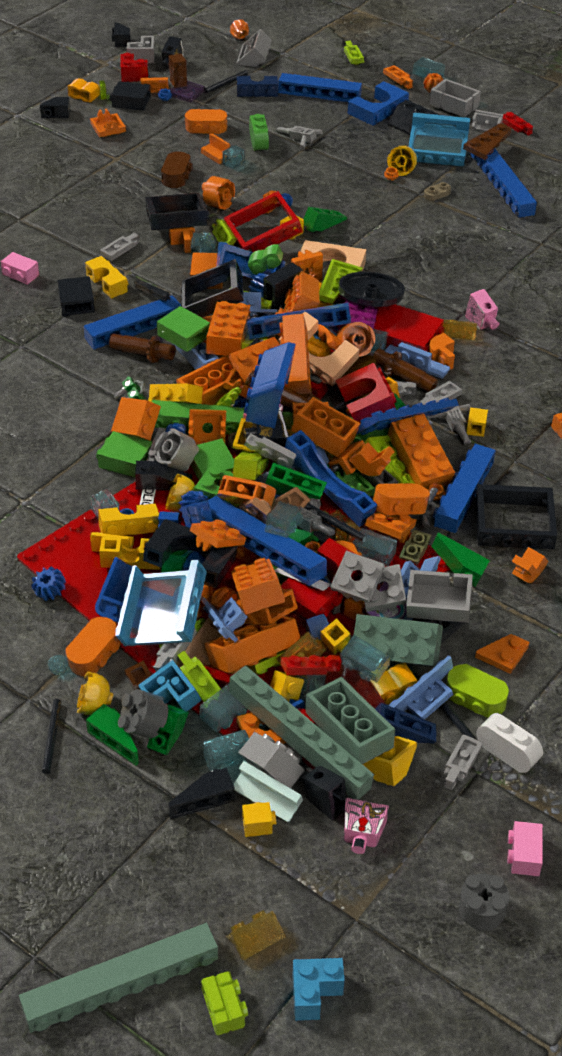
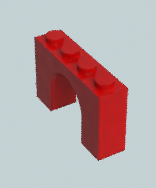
(364, 381)
(315, 601)

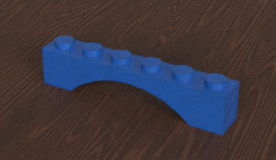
(326, 316)
(351, 501)

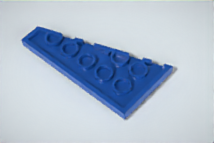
(383, 420)

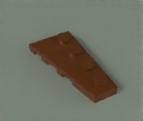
(487, 141)

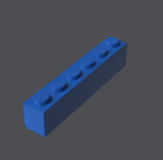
(318, 87)
(128, 322)
(463, 489)

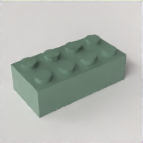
(401, 639)
(350, 720)

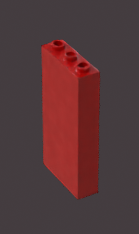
(407, 326)

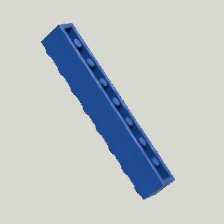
(507, 184)
(281, 551)

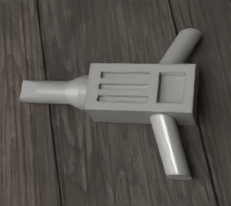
(300, 133)
(456, 421)

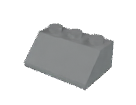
(254, 50)

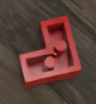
(132, 69)

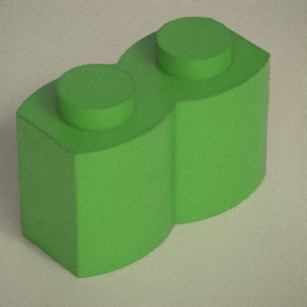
(265, 259)

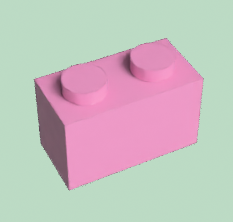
(20, 268)
(526, 848)

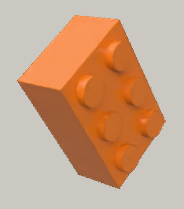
(326, 426)

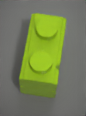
(223, 1002)

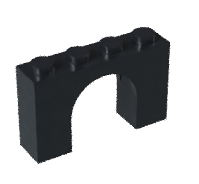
(175, 537)

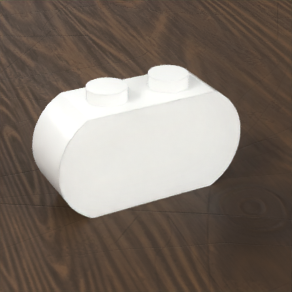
(510, 743)

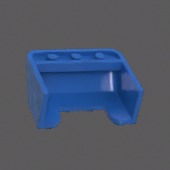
(269, 385)

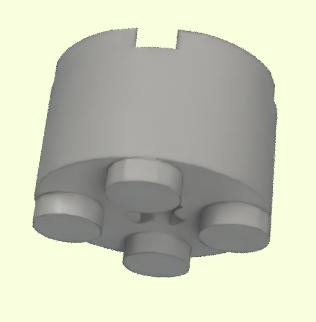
(175, 449)

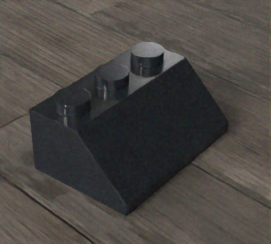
(403, 115)

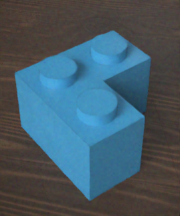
(171, 684)
(315, 979)

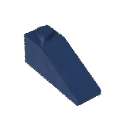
(408, 725)

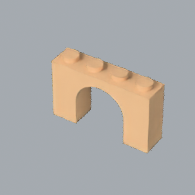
(341, 253)
(332, 366)

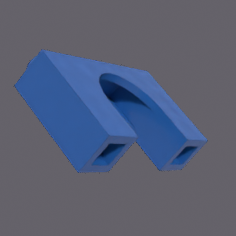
(375, 112)

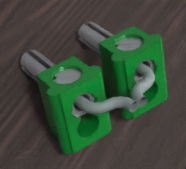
(133, 389)

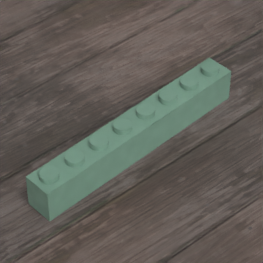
(299, 731)
(118, 977)

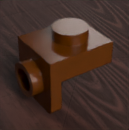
(137, 674)

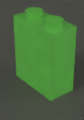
(183, 328)
(121, 453)
(214, 454)

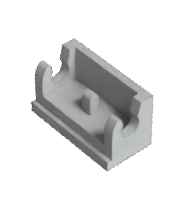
(485, 120)

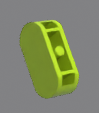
(477, 690)

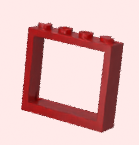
(274, 236)

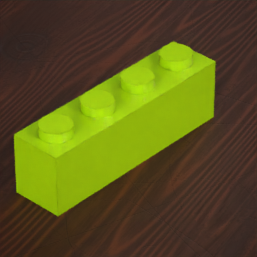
(249, 465)

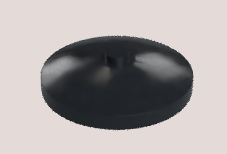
(371, 289)

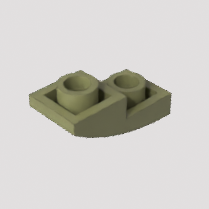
(415, 547)

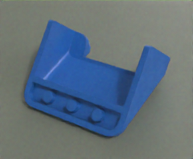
(228, 252)
(112, 593)

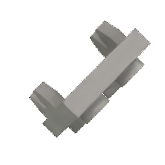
(359, 589)
(393, 596)

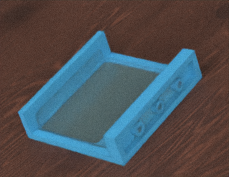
(439, 138)
(161, 606)

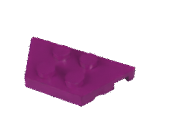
(362, 313)

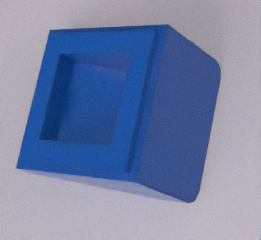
(316, 624)

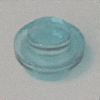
(58, 664)

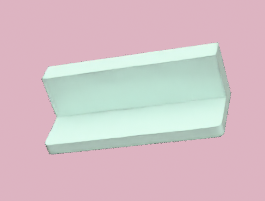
(263, 788)

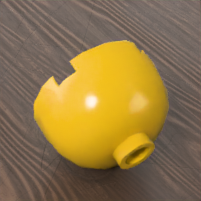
(403, 159)
(183, 485)
(93, 694)

